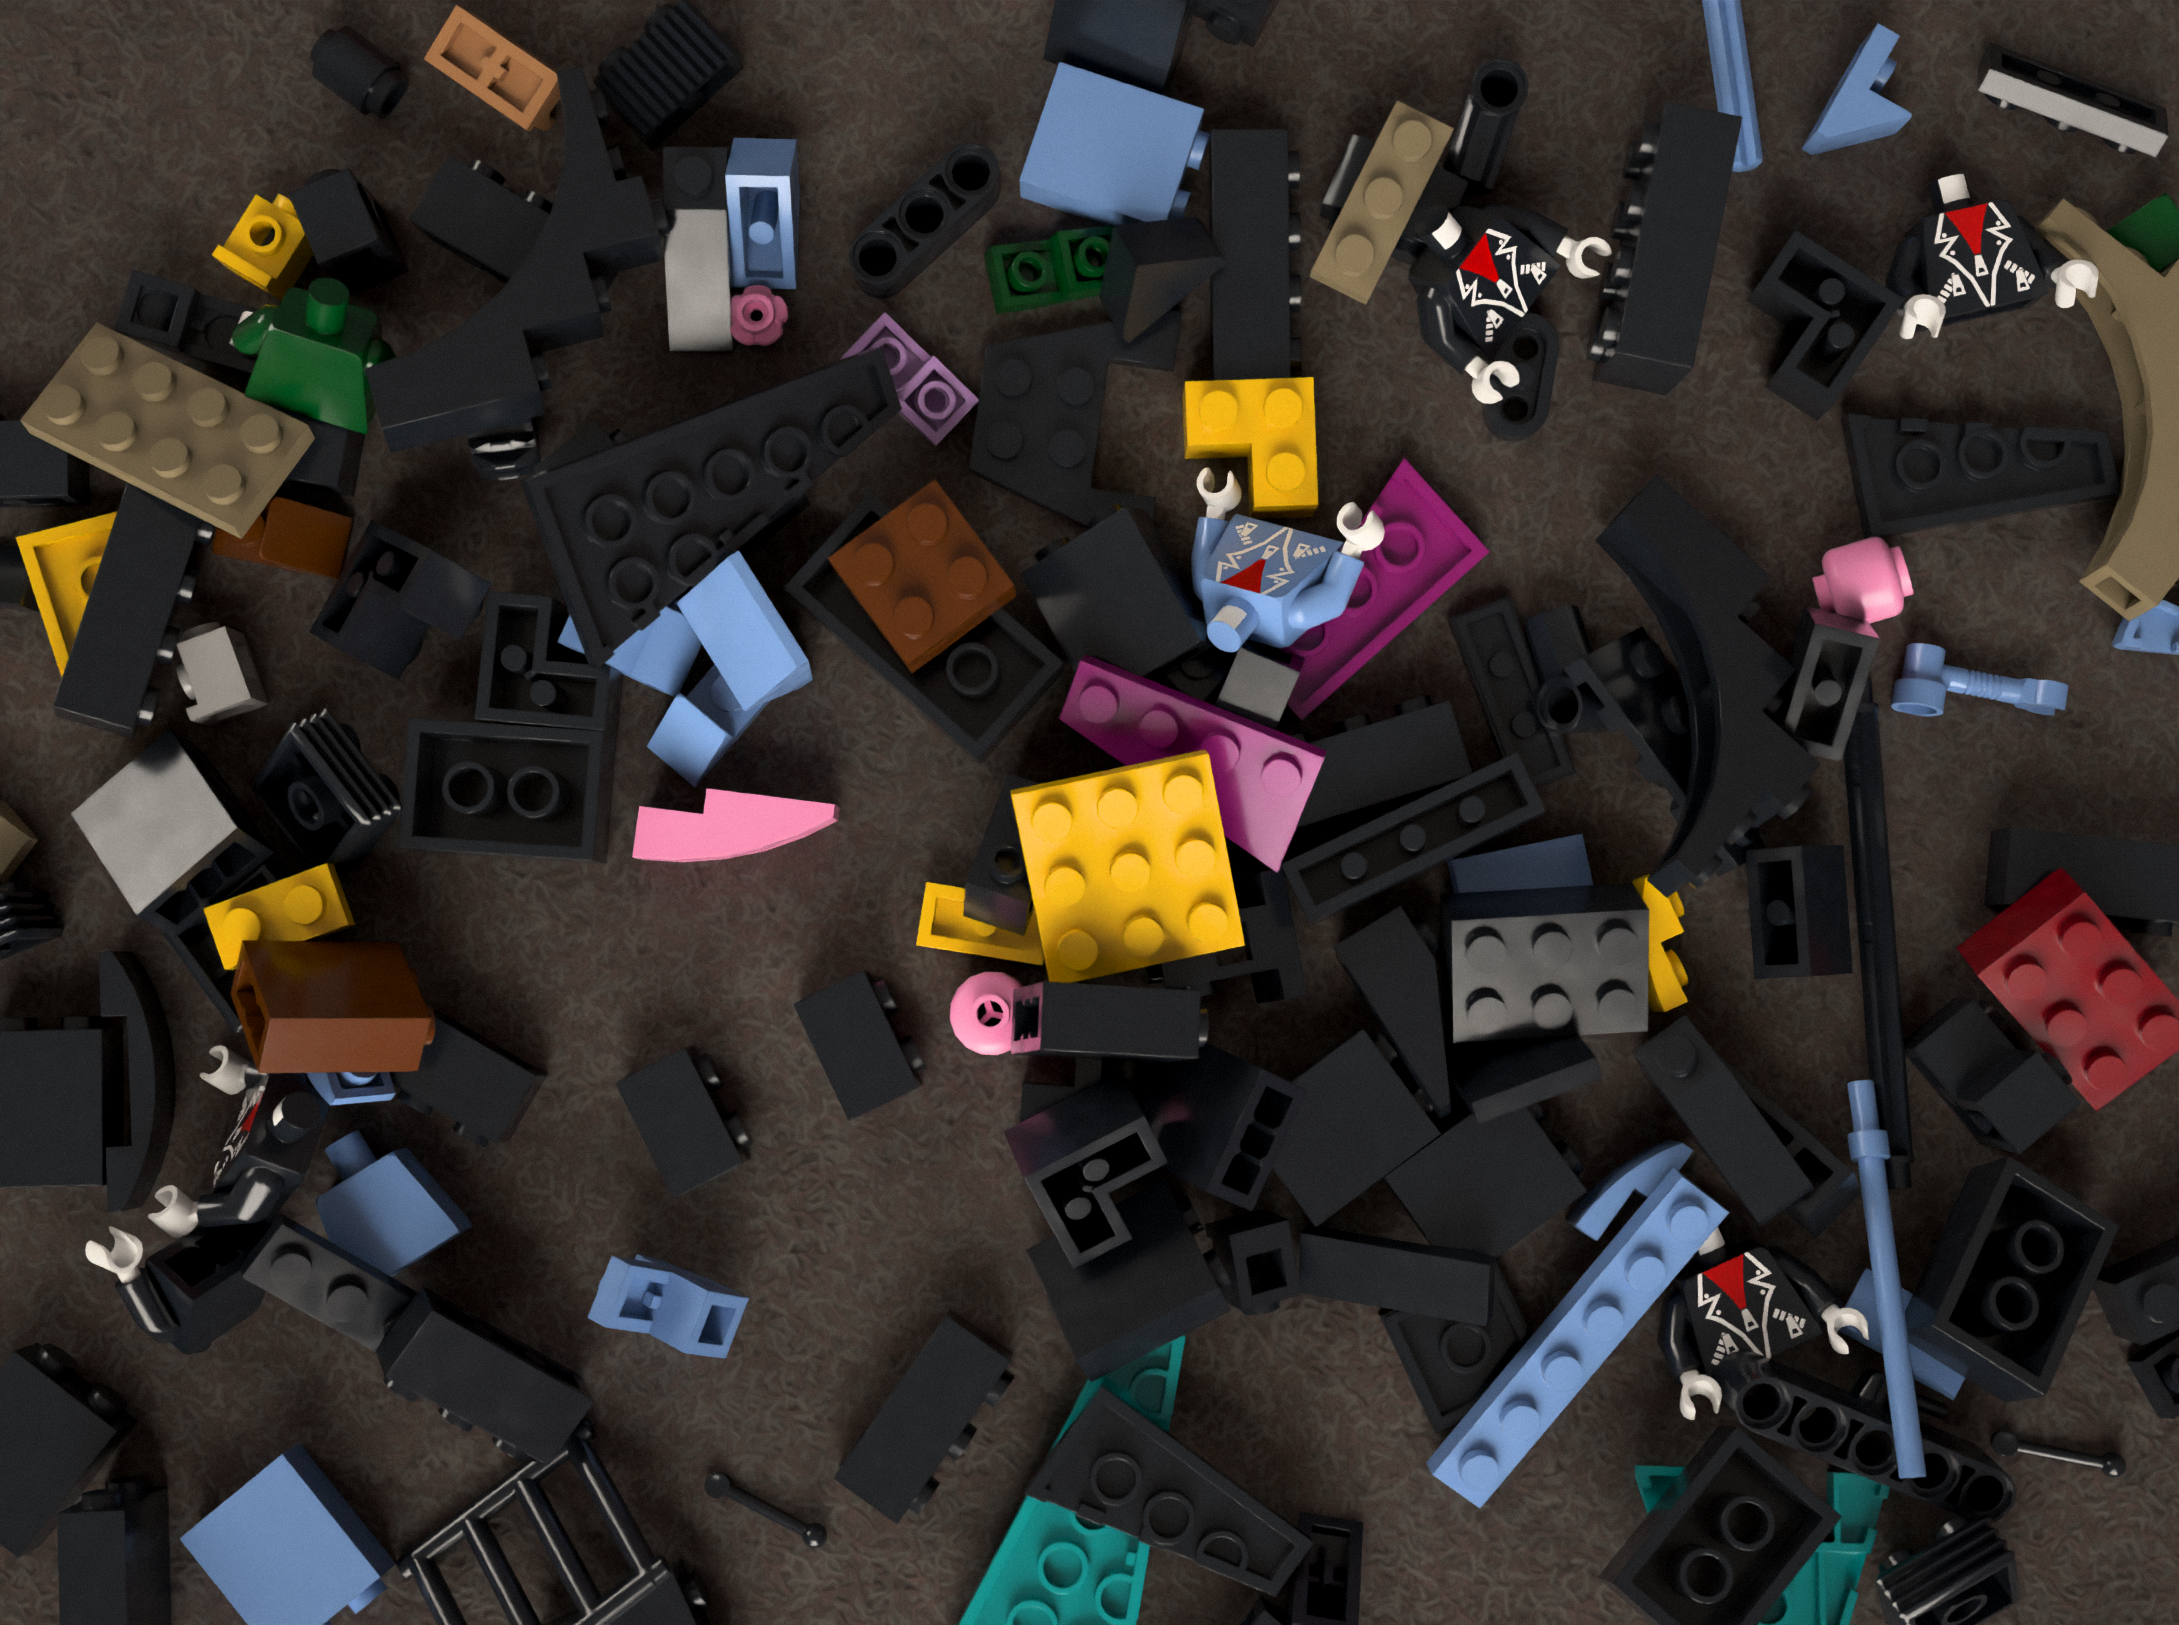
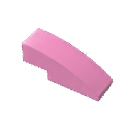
(728, 828)

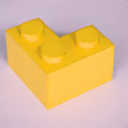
(1268, 425)

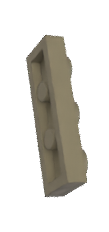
(1381, 202)

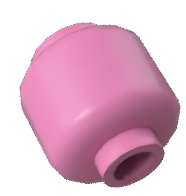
(1863, 580)
(965, 1010)

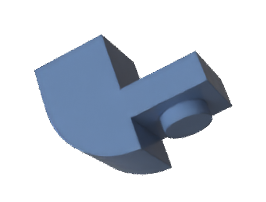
(668, 1304)

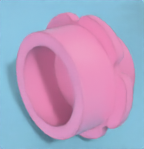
(759, 332)

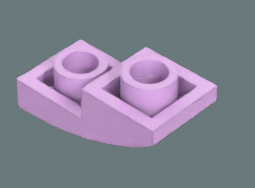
(926, 389)

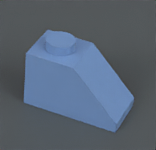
(763, 212)

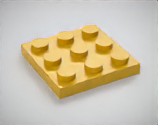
(1128, 867)

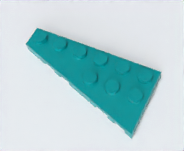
(1066, 1567)

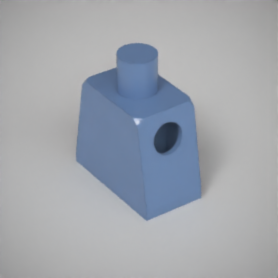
(386, 1207)

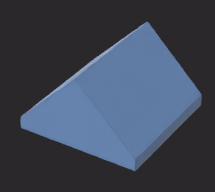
(745, 634)

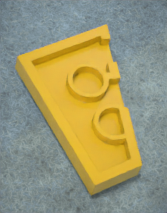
(62, 573)

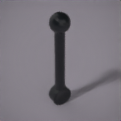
(2006, 1444)
(719, 1485)

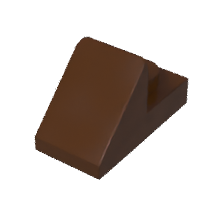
(292, 539)

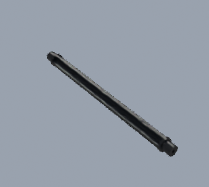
(1878, 937)

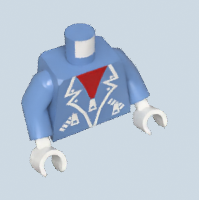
(1271, 578)

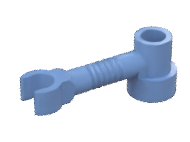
(1928, 678)

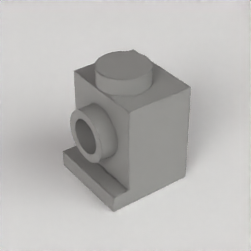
(218, 674)

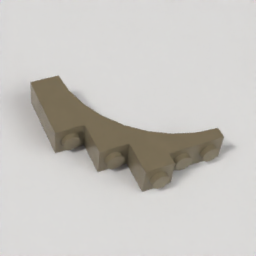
(2140, 331)

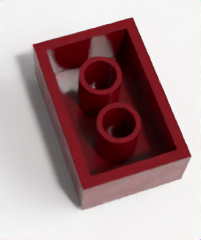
(2077, 987)

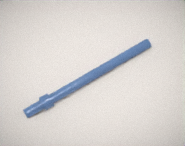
(1870, 1148)

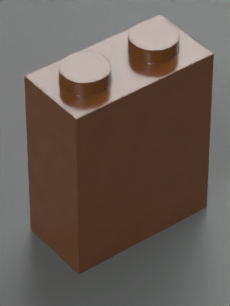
(330, 1007)

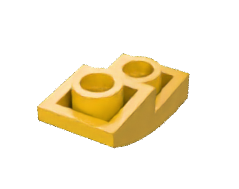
(1665, 970)

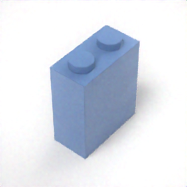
(1112, 150)
(289, 1547)

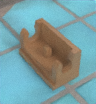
(496, 69)

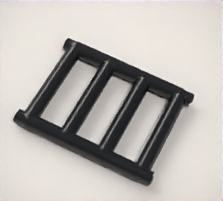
(525, 1485)

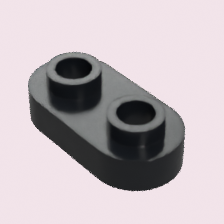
(1534, 384)

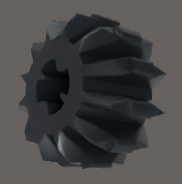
(506, 450)

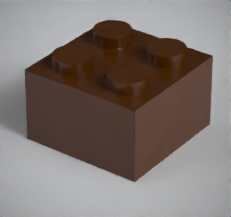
(923, 576)

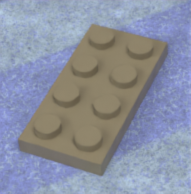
(168, 429)

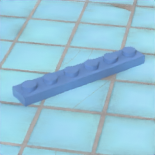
(1576, 1338)

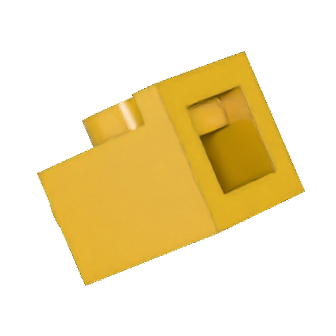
(271, 266)

